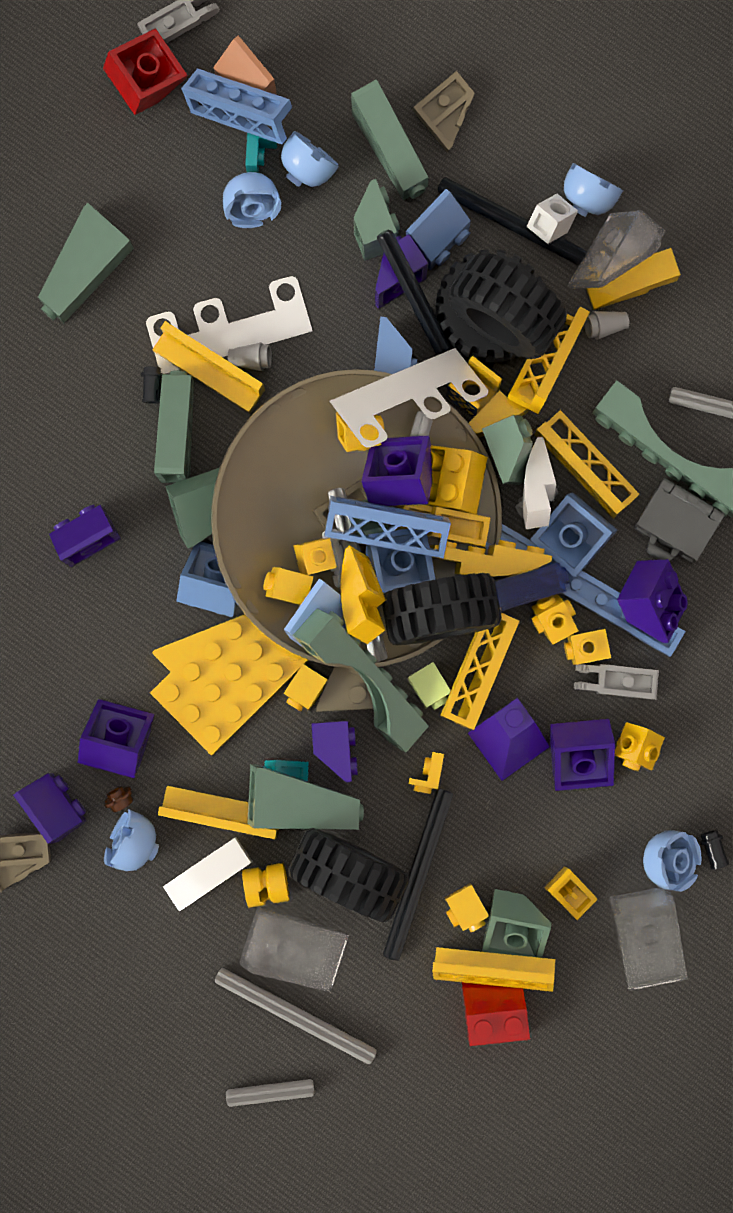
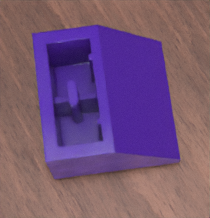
(653, 599)
(333, 745)

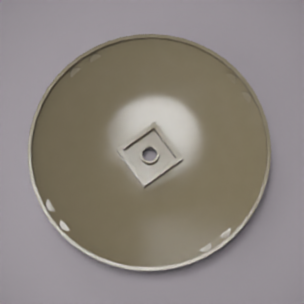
(278, 486)

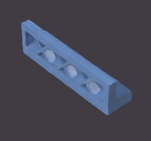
(237, 102)
(389, 515)

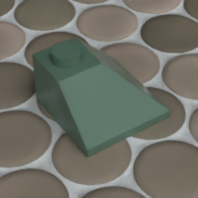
(510, 447)
(515, 926)

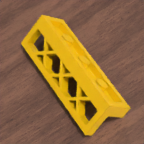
(208, 368)
(552, 370)
(581, 469)
(485, 672)
(210, 811)
(494, 969)

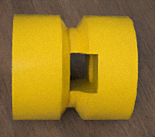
(265, 885)

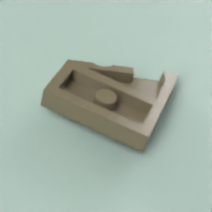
(445, 109)
(344, 692)
(21, 856)

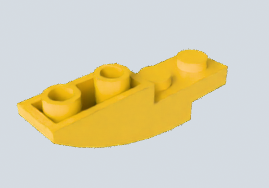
(500, 560)

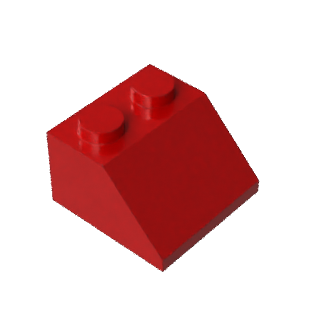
(144, 71)
(494, 1014)

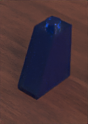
(531, 585)

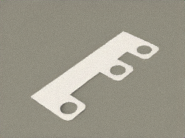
(284, 322)
(411, 383)

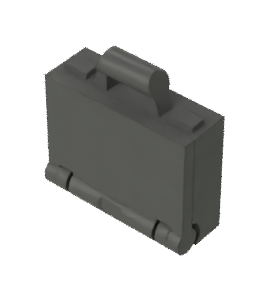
(677, 522)

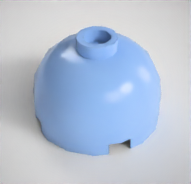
(306, 162)
(589, 191)
(250, 199)
(132, 842)
(672, 860)

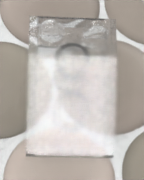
(618, 247)
(649, 938)
(293, 950)

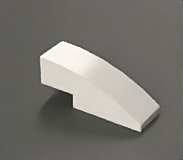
(538, 487)
(207, 874)

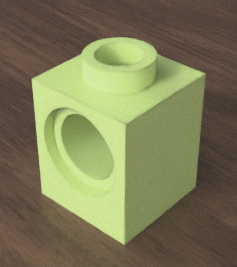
(430, 686)

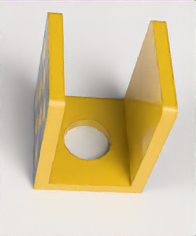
(488, 378)

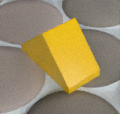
(571, 892)

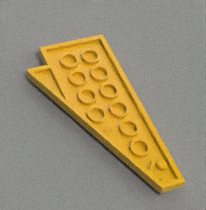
(222, 679)

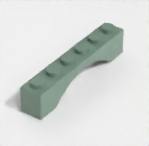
(624, 413)
(393, 716)

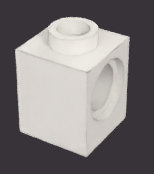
(552, 218)

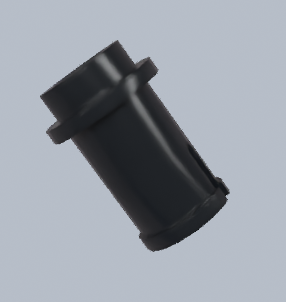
(151, 384)
(714, 849)

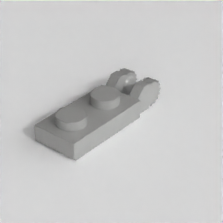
(177, 18)
(620, 681)

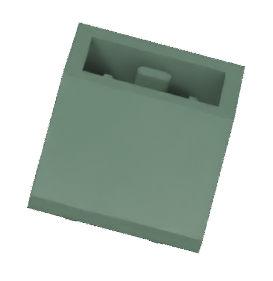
(372, 219)

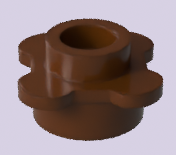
(119, 798)

